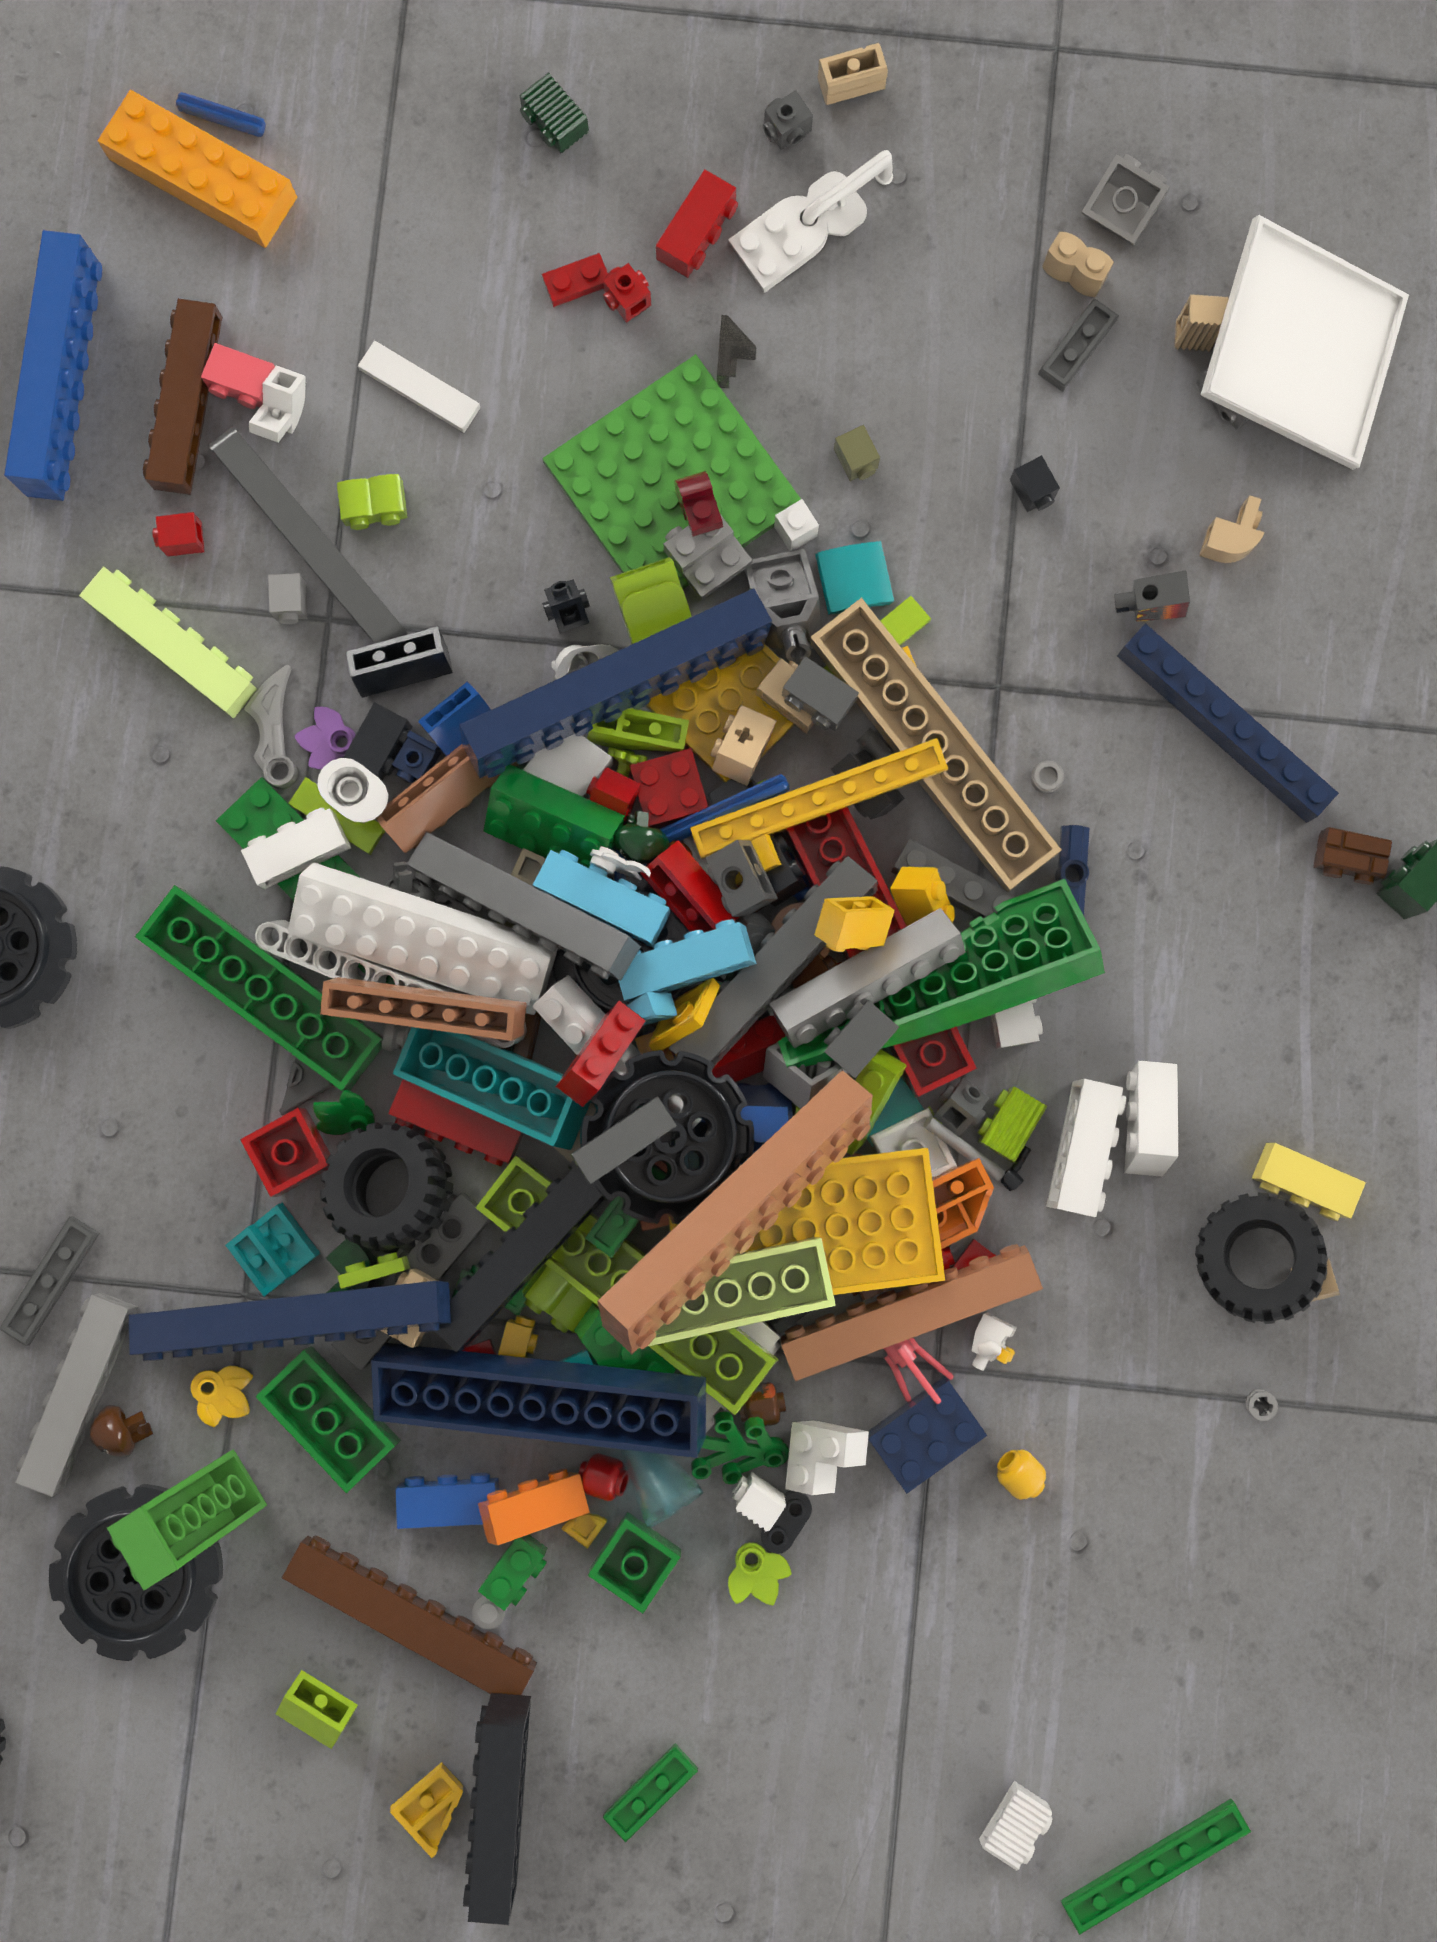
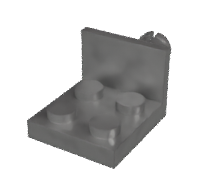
(790, 598)

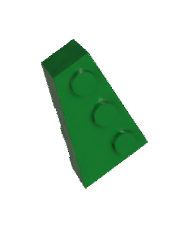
(610, 1352)

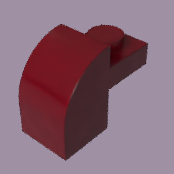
(698, 503)

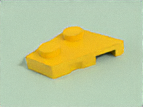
(429, 1807)

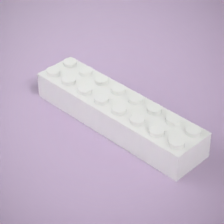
(419, 937)

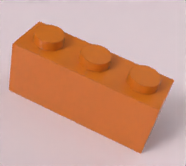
(533, 1506)

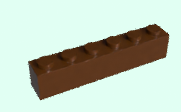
(183, 397)

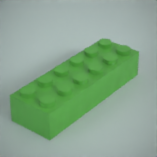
(186, 1519)

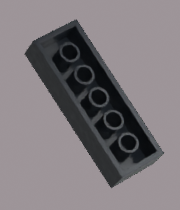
(497, 1808)

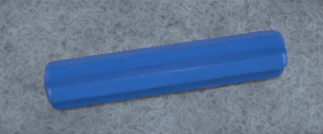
(220, 114)

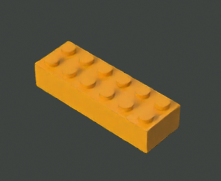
(197, 168)

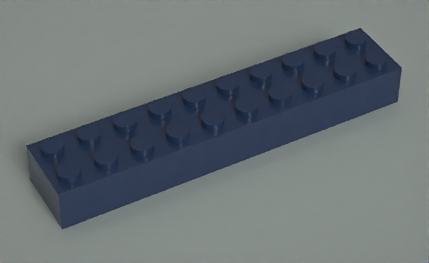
(615, 684)
(540, 1399)

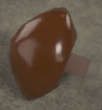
(117, 1434)

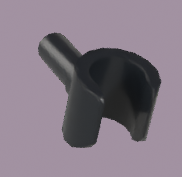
(1011, 1178)

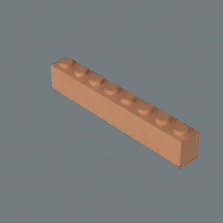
(910, 1312)

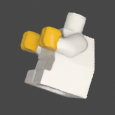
(990, 1341)

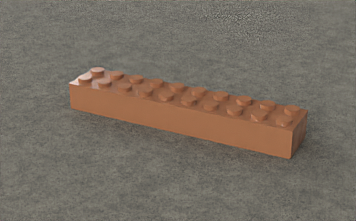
(735, 1213)

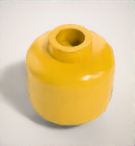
(1021, 1474)

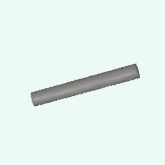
(962, 1147)

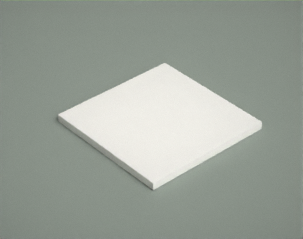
(1305, 343)

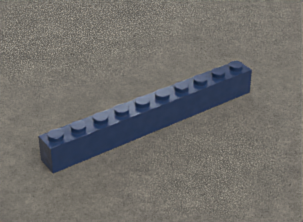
(290, 1318)

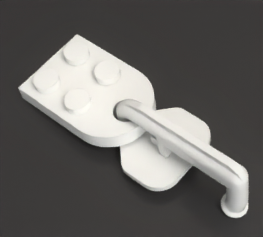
(781, 244)

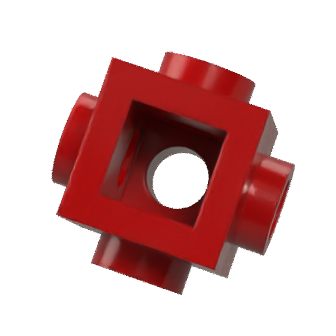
(626, 291)

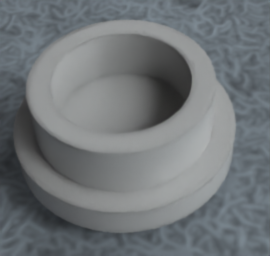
(487, 1614)

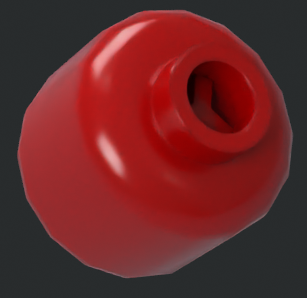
(604, 1477)

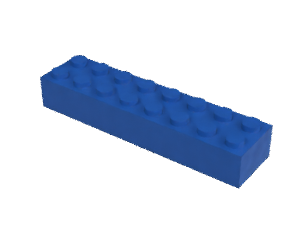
(53, 366)

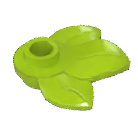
(757, 1578)

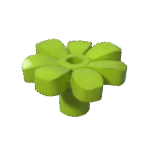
(625, 759)

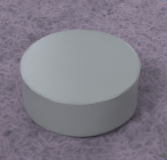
(1047, 777)

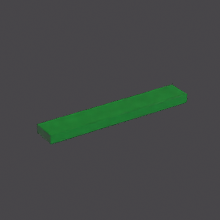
(1155, 1866)

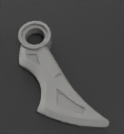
(267, 710)

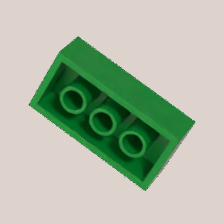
(548, 817)
(328, 1418)

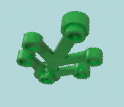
(770, 1451)

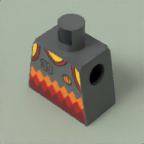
(1168, 593)

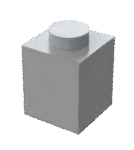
(287, 597)

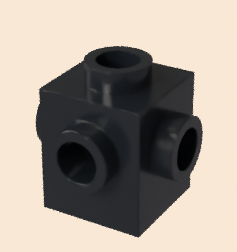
(566, 605)

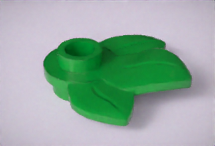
(343, 1116)

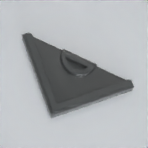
(302, 1086)

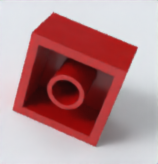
(669, 788)
(287, 1152)

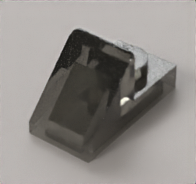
(732, 346)

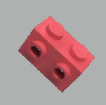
(236, 375)

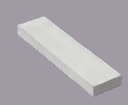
(419, 386)

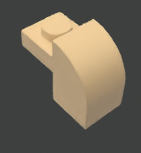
(1234, 541)

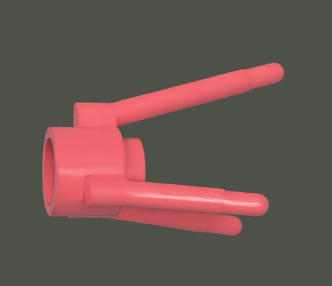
(903, 1354)

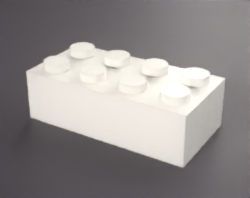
(1086, 1147)

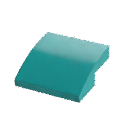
(854, 573)
(273, 1249)

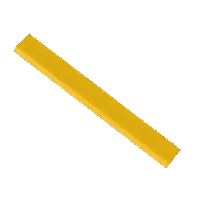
(821, 797)

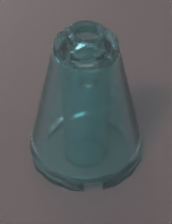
(659, 1485)

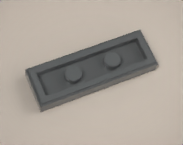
(1078, 344)
(623, 1140)

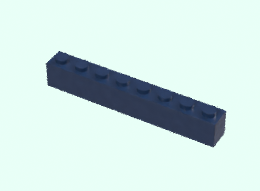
(1227, 724)

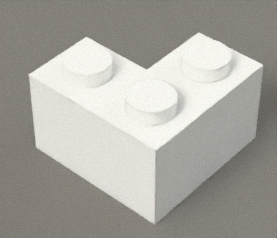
(816, 1453)

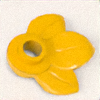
(225, 1397)

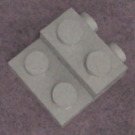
(1126, 198)
(708, 558)

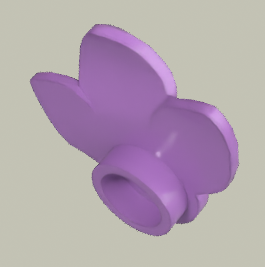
(323, 737)

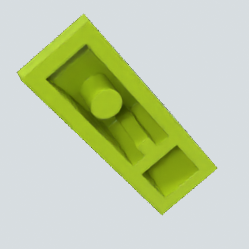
(641, 731)

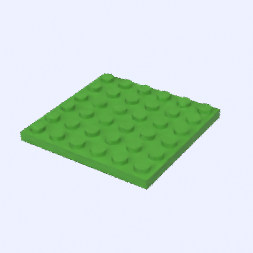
(627, 464)

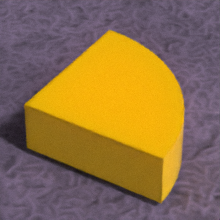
(584, 1528)

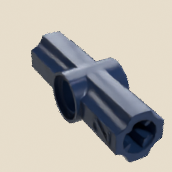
(1074, 854)

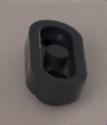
(788, 1523)

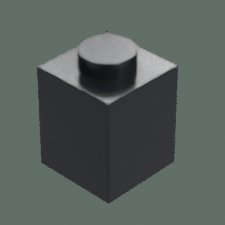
(1035, 484)

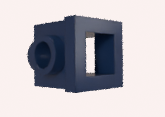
(428, 756)

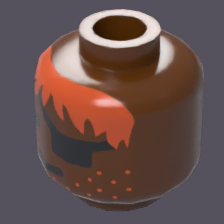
(764, 1404)

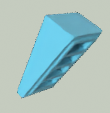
(654, 1007)

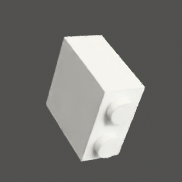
(570, 764)

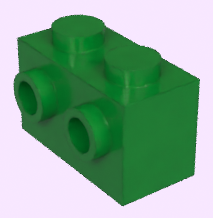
(512, 1570)

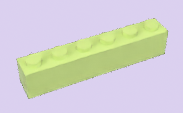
(168, 642)

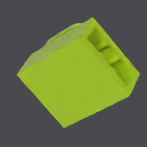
(650, 599)

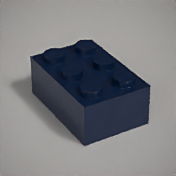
(925, 1435)

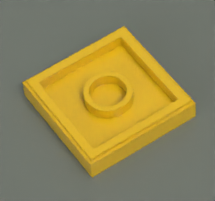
(691, 1014)

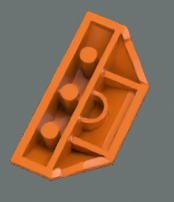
(961, 1200)

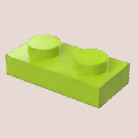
(359, 1273)

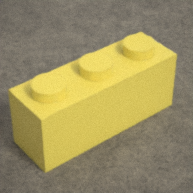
(1308, 1182)

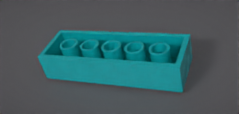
(492, 1084)

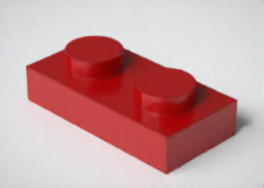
(575, 279)

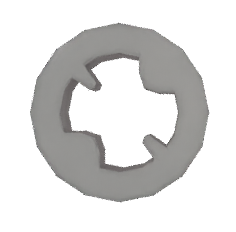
(1268, 1397)

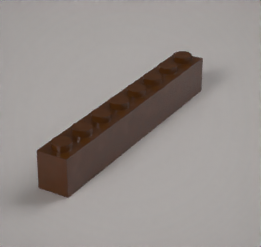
(408, 1618)

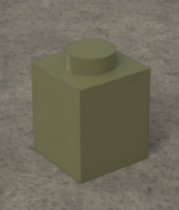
(857, 453)

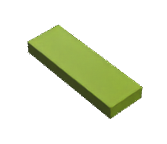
(360, 834)

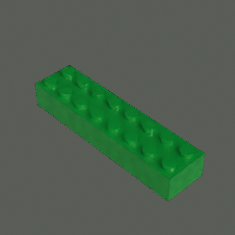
(259, 988)

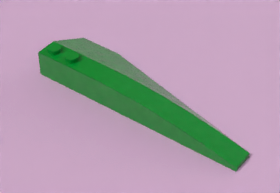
(1009, 959)

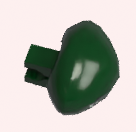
(638, 841)

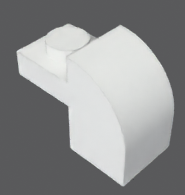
(281, 404)

